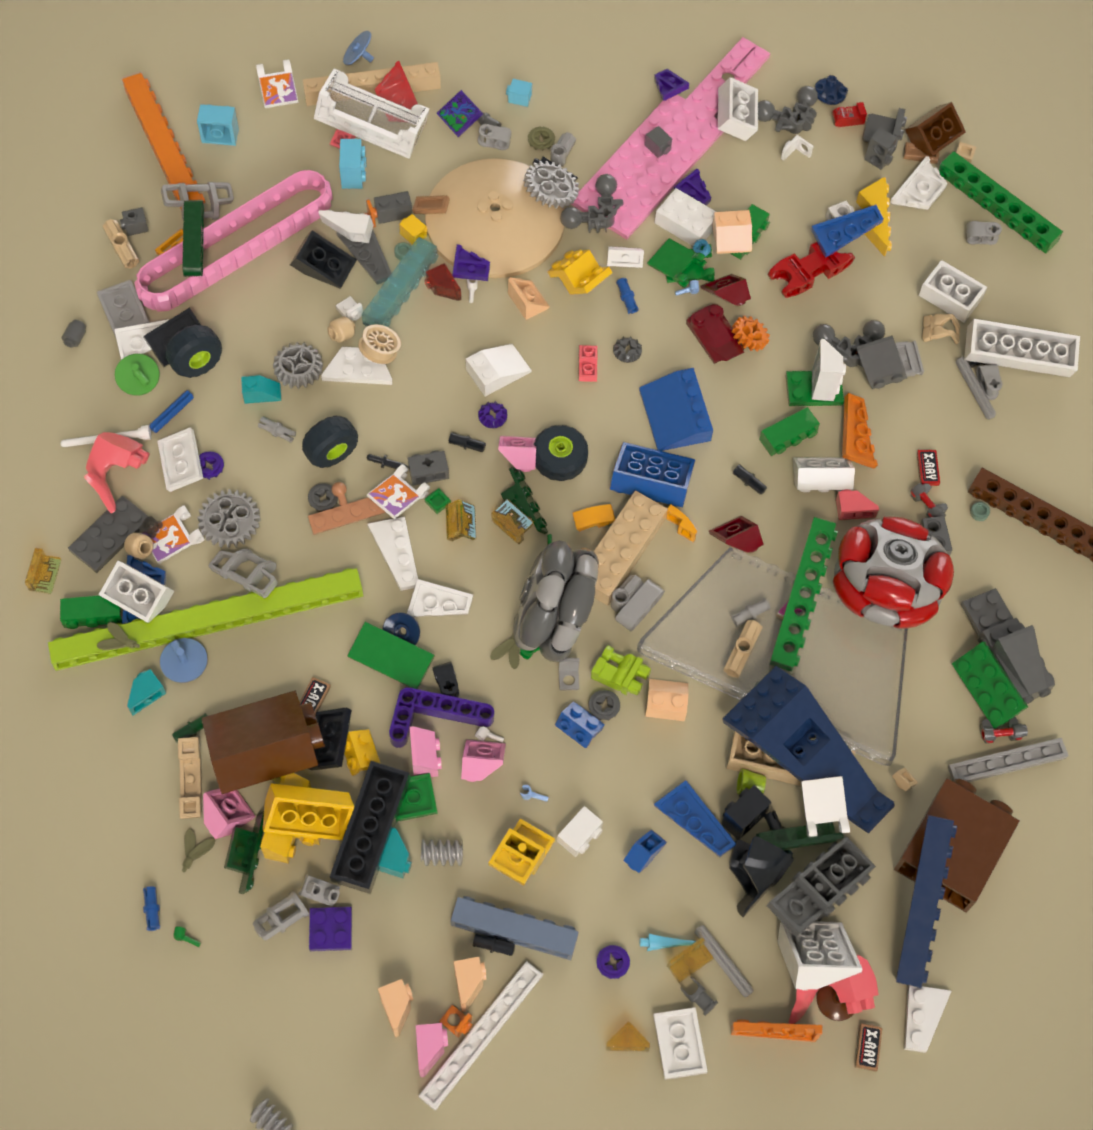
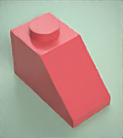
(855, 506)

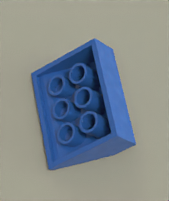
(676, 410)
(652, 473)

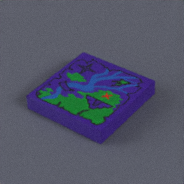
(459, 113)

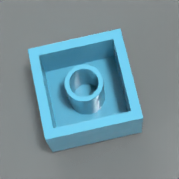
(218, 125)
(352, 164)

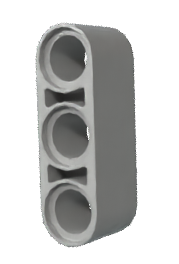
(640, 605)

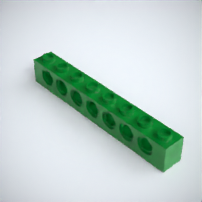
(1000, 202)
(819, 529)

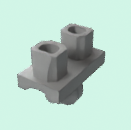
(320, 890)

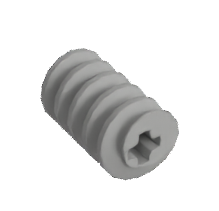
(441, 853)
(267, 1119)

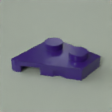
(670, 84)
(695, 187)
(470, 266)

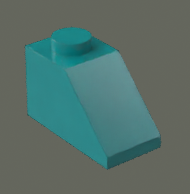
(260, 389)
(144, 691)
(395, 856)

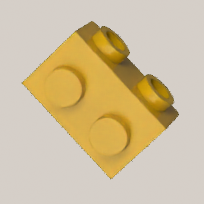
(360, 751)

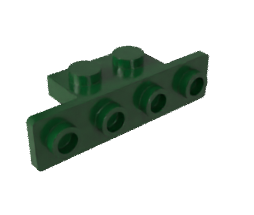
(521, 497)
(244, 851)

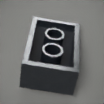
(323, 260)

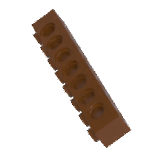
(1035, 507)

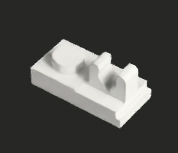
(625, 257)

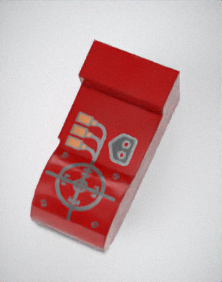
(850, 115)

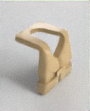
(934, 330)

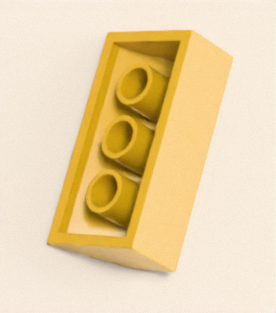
(307, 812)
(281, 846)

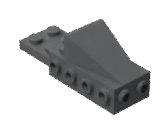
(1010, 643)
(822, 886)

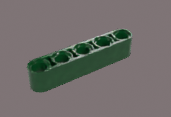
(193, 238)

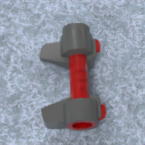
(920, 492)
(1014, 731)

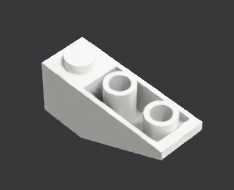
(352, 226)

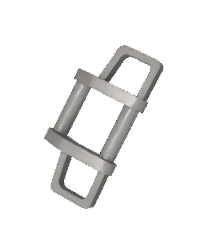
(210, 187)
(263, 569)

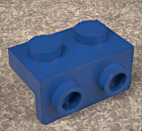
(579, 724)

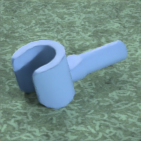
(693, 288)
(531, 794)

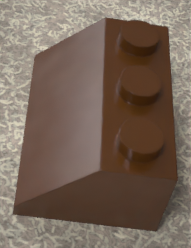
(936, 129)

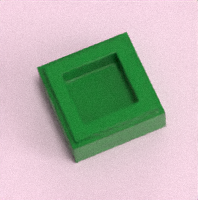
(437, 501)

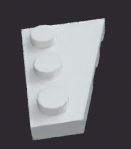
(131, 339)
(438, 600)
(923, 1015)

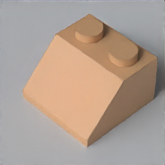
(732, 231)
(667, 700)
(469, 980)
(397, 1004)

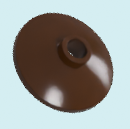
(830, 1006)

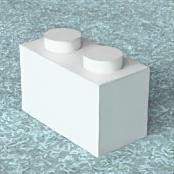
(580, 832)

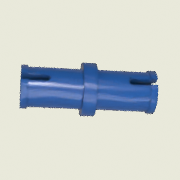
(627, 295)
(151, 908)

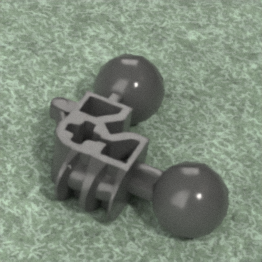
(787, 119)
(595, 217)
(872, 331)

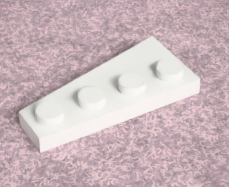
(396, 550)

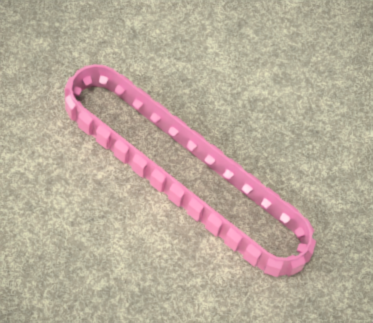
(245, 253)

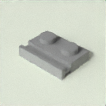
(911, 358)

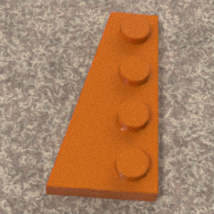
(856, 433)
(785, 1031)

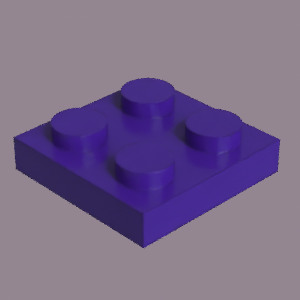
(330, 929)

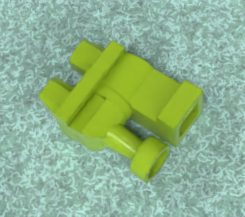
(621, 677)

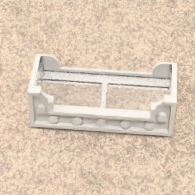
(369, 115)

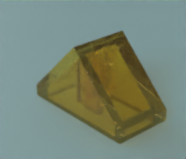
(628, 1039)

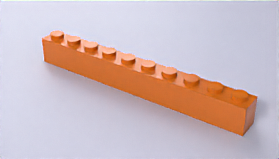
(158, 134)

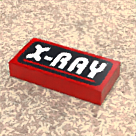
(928, 467)

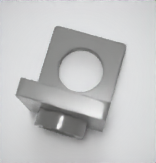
(569, 667)

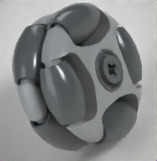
(556, 600)

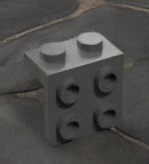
(889, 124)

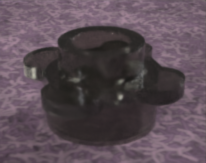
(146, 526)

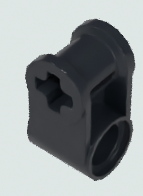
(446, 679)

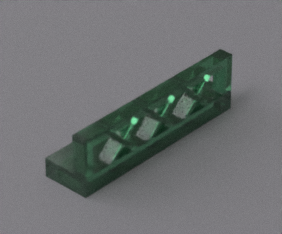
(797, 836)

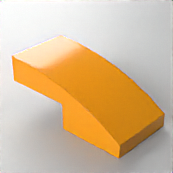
(594, 516)
(685, 527)

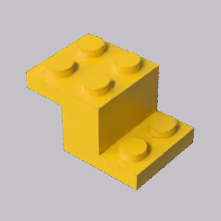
(579, 271)
(521, 851)

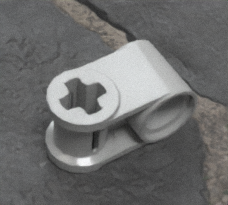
(496, 137)
(981, 232)
(989, 380)

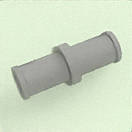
(277, 429)
(750, 612)

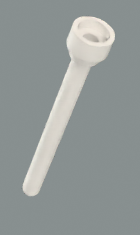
(143, 433)

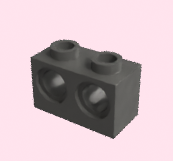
(881, 149)
(941, 532)

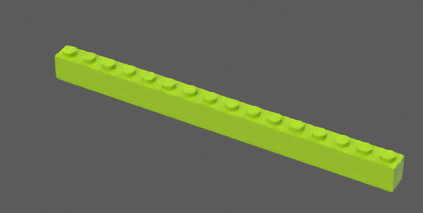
(209, 618)

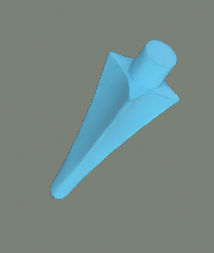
(656, 942)

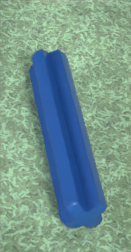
(171, 411)

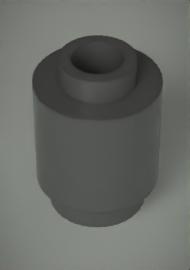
(74, 333)

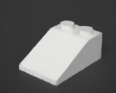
(496, 368)

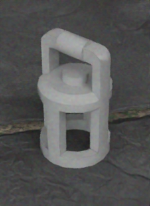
(275, 920)

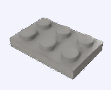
(122, 306)

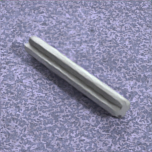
(976, 388)
(724, 961)

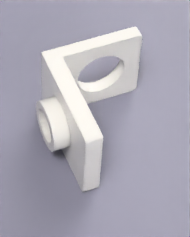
(794, 144)

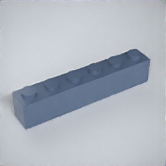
(514, 928)

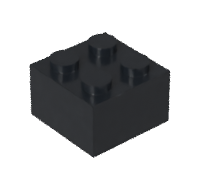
(745, 812)

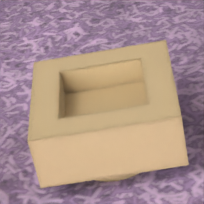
(966, 151)
(904, 780)

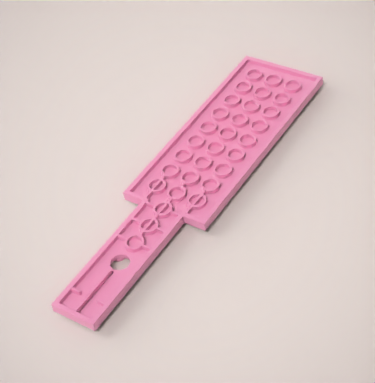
(690, 123)

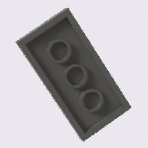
(108, 534)

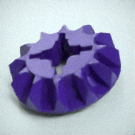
(488, 420)
(211, 458)
(618, 954)

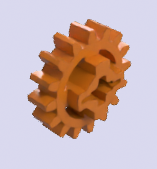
(750, 333)

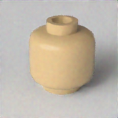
(341, 329)
(138, 545)

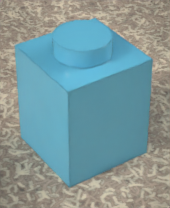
(519, 92)

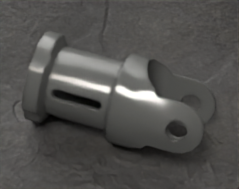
(701, 998)

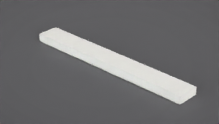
(480, 1036)

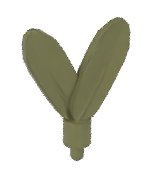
(120, 641)
(507, 646)
(194, 852)

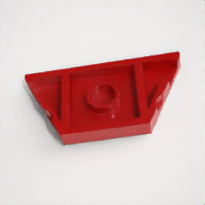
(396, 88)

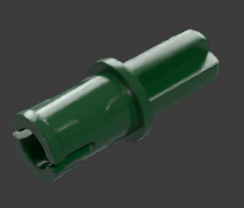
(189, 729)

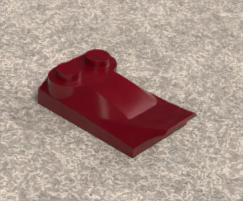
(714, 333)

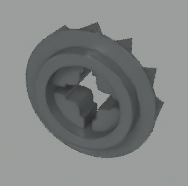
(634, 352)
(321, 490)
(599, 698)

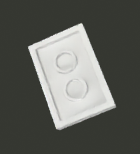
(180, 459)
(680, 1043)

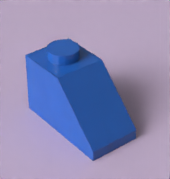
(644, 851)

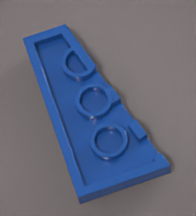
(844, 229)
(693, 816)

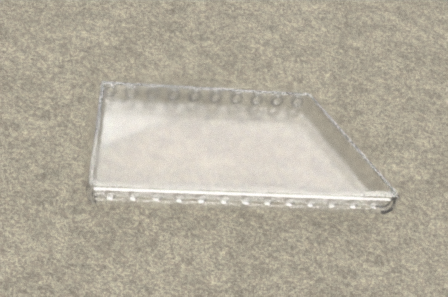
(845, 661)

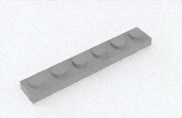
(1009, 761)

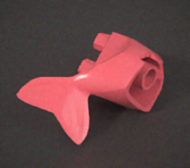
(108, 451)
(855, 991)

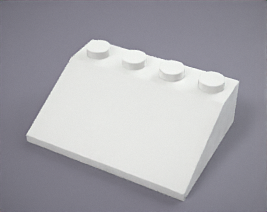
(818, 955)

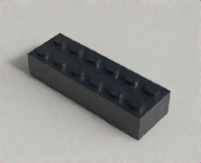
(370, 827)

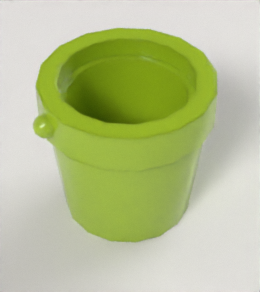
(748, 779)

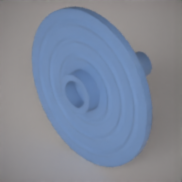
(357, 49)
(183, 660)

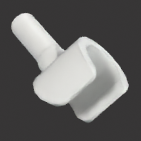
(472, 287)
(483, 732)

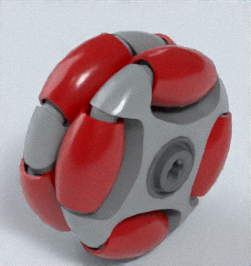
(892, 572)

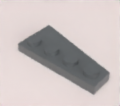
(370, 257)

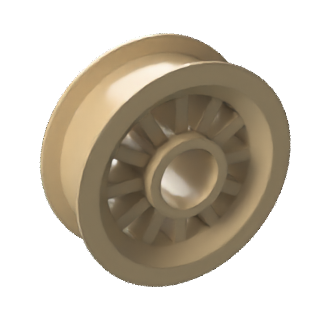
(379, 344)

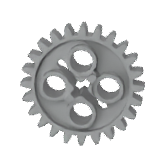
(551, 184)
(243, 525)

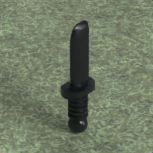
(384, 461)

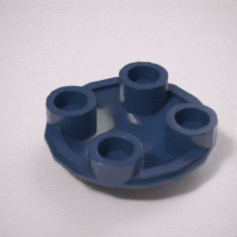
(831, 90)

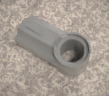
(562, 148)
(625, 592)

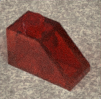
(442, 283)

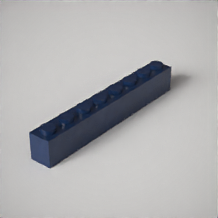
(925, 901)

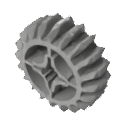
(293, 360)

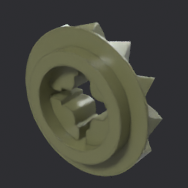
(548, 137)

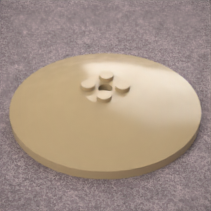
(511, 239)

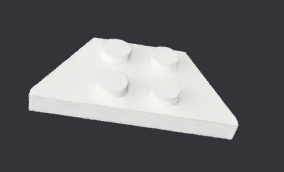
(921, 187)
(353, 367)

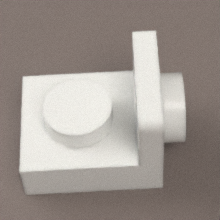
(350, 309)

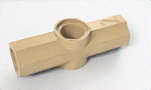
(120, 243)
(738, 657)

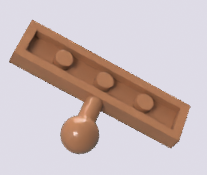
(345, 513)

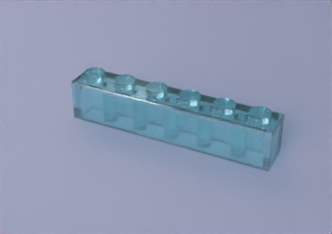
(400, 284)

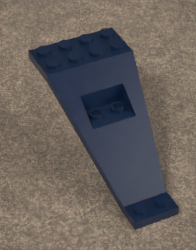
(782, 719)

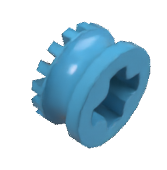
(697, 247)

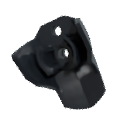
(757, 869)

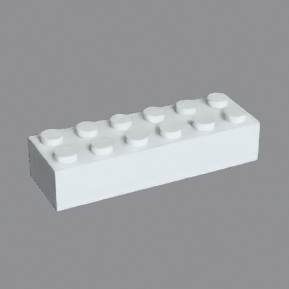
(1022, 348)

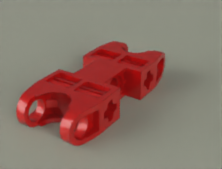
(801, 272)

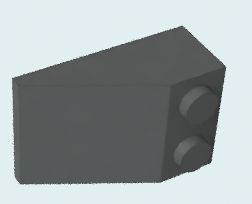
(882, 362)

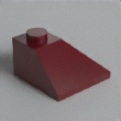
(729, 288)
(739, 534)

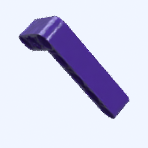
(435, 710)

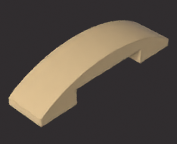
(190, 778)

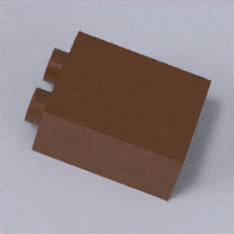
(262, 741)
(977, 846)

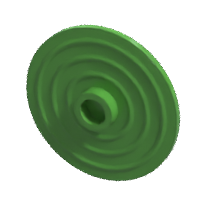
(137, 374)

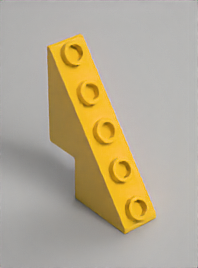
(877, 195)

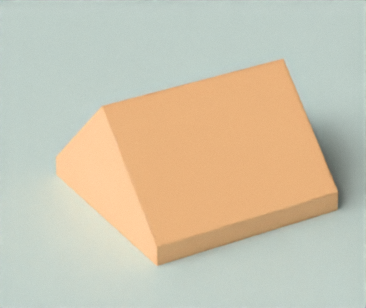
(526, 297)

